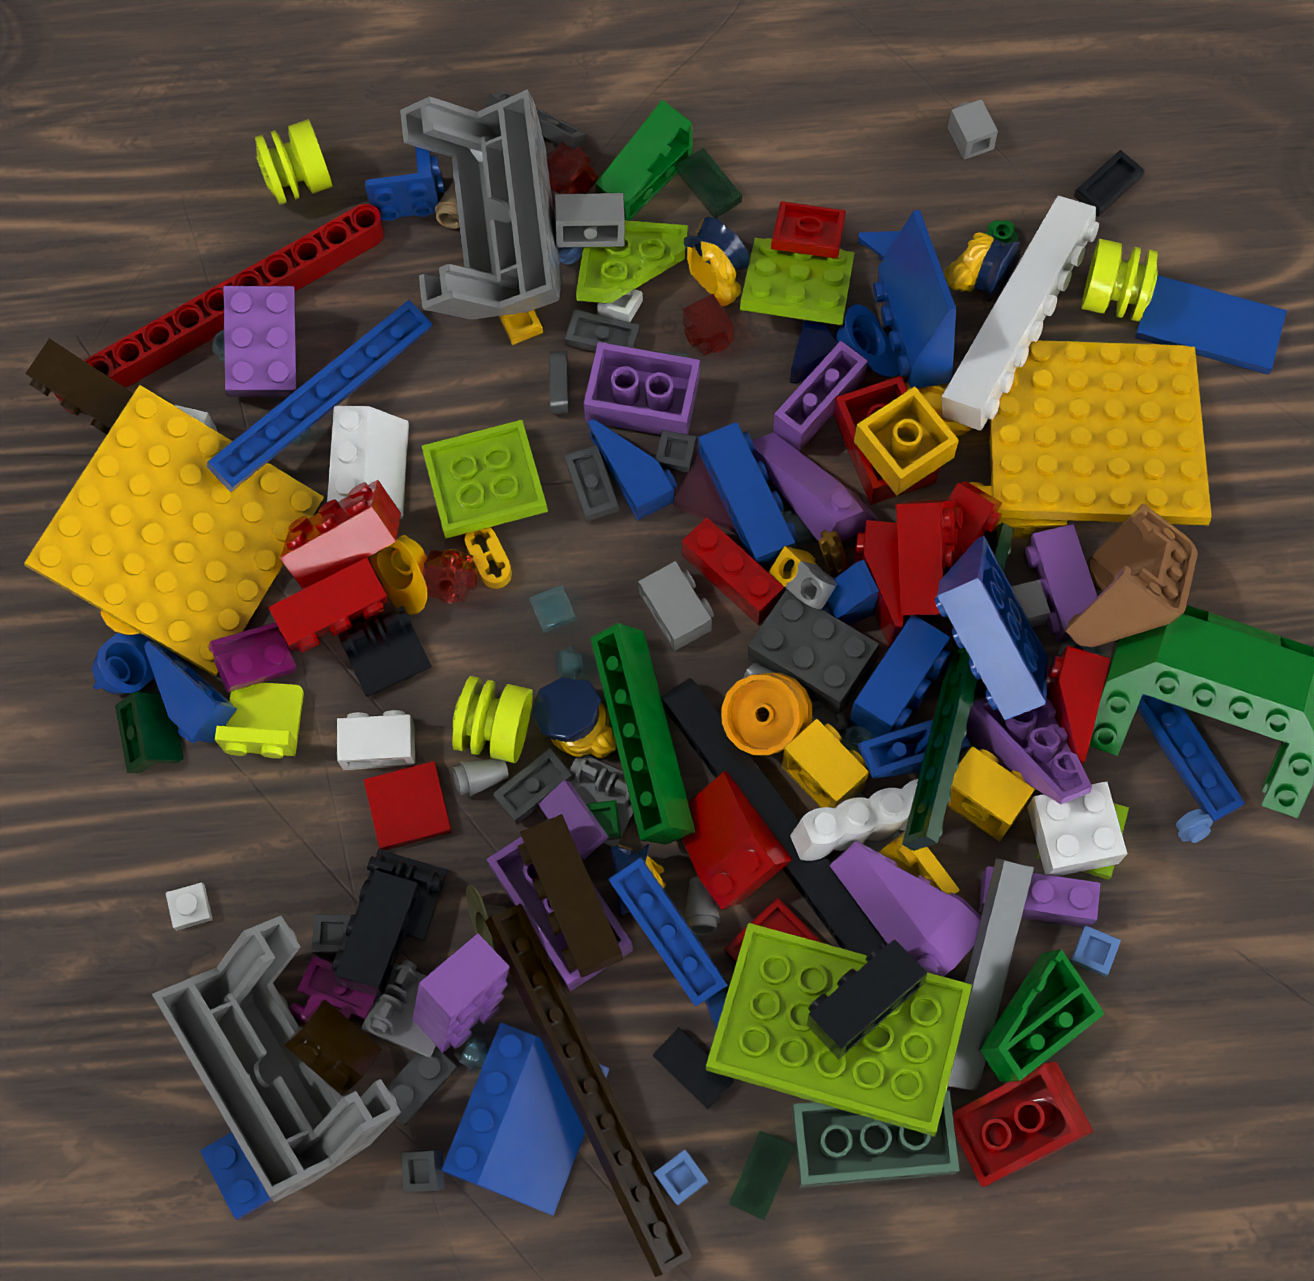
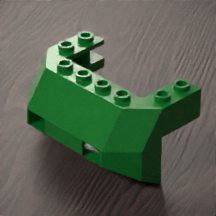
(1226, 675)

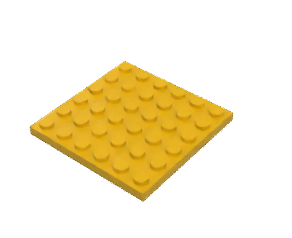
(1100, 434)
(163, 538)

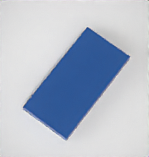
(1213, 323)

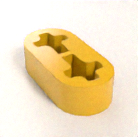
(494, 553)

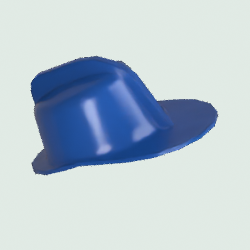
(867, 338)
(122, 664)

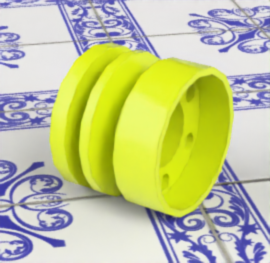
(293, 162)
(1120, 280)
(499, 720)

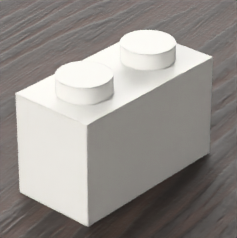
(376, 740)

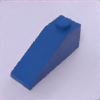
(634, 471)
(187, 696)
(899, 751)

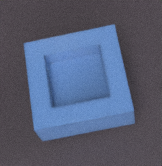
(1095, 951)
(681, 1177)

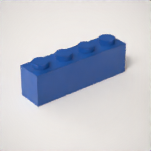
(745, 493)

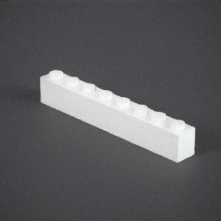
(1019, 313)

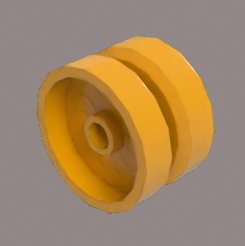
(746, 718)

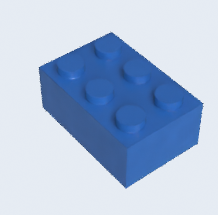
(901, 678)

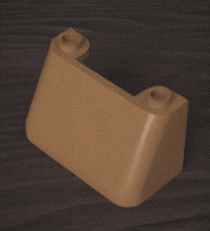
(1143, 580)

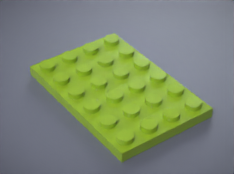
(889, 1076)

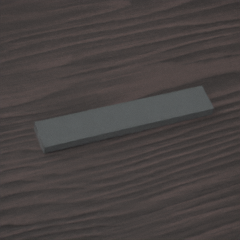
(990, 967)

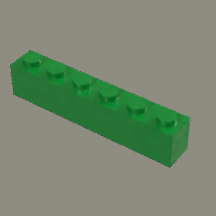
(642, 735)

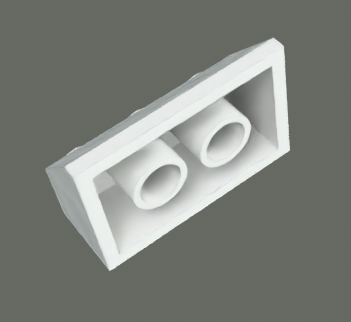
(368, 448)

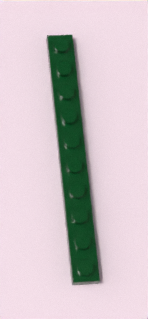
(947, 730)

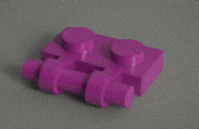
(321, 984)

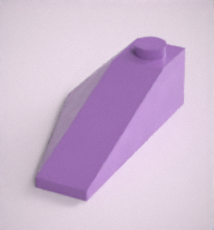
(811, 491)
(1031, 746)
(921, 918)

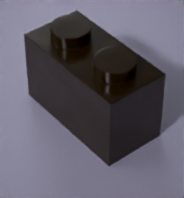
(333, 1047)

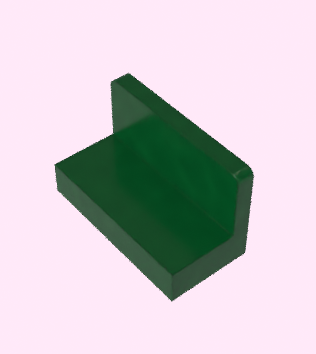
(147, 732)

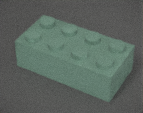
(853, 1148)

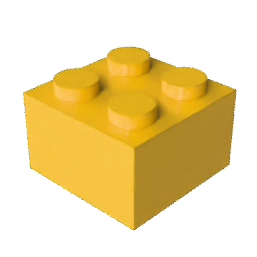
(906, 440)
(824, 765)
(988, 793)

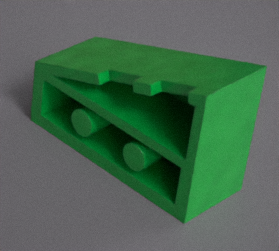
(648, 159)
(1040, 1018)

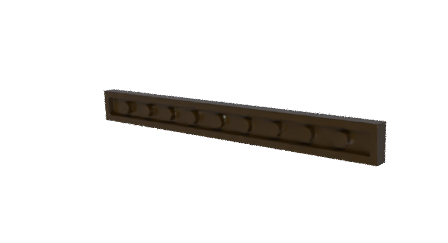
(588, 1090)

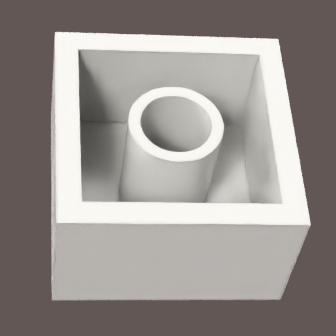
(1077, 833)

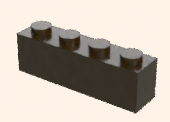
(79, 385)
(571, 896)

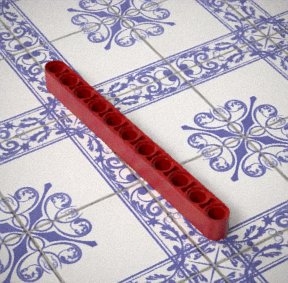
(203, 307)

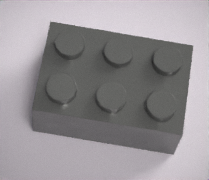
(815, 650)

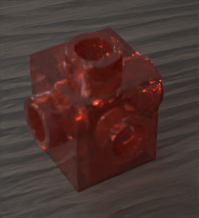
(570, 170)
(449, 575)

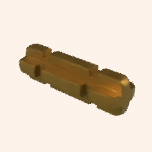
(833, 553)

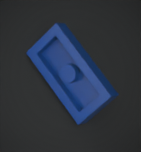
(234, 1176)

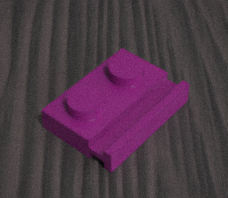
(252, 657)

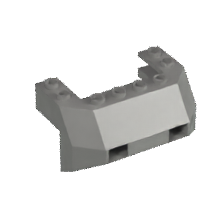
(500, 207)
(271, 1100)

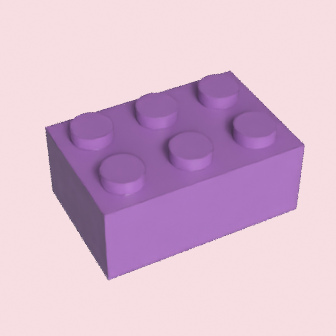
(259, 341)
(641, 389)
(461, 994)

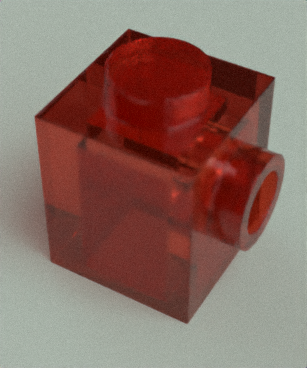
(707, 326)

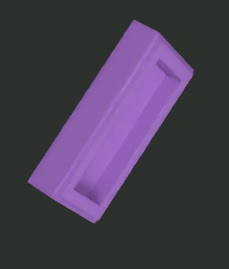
(580, 821)

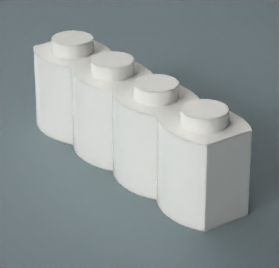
(853, 821)

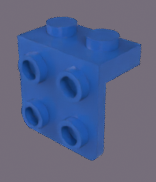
(408, 193)

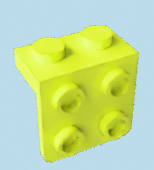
(264, 721)

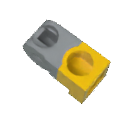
(805, 579)

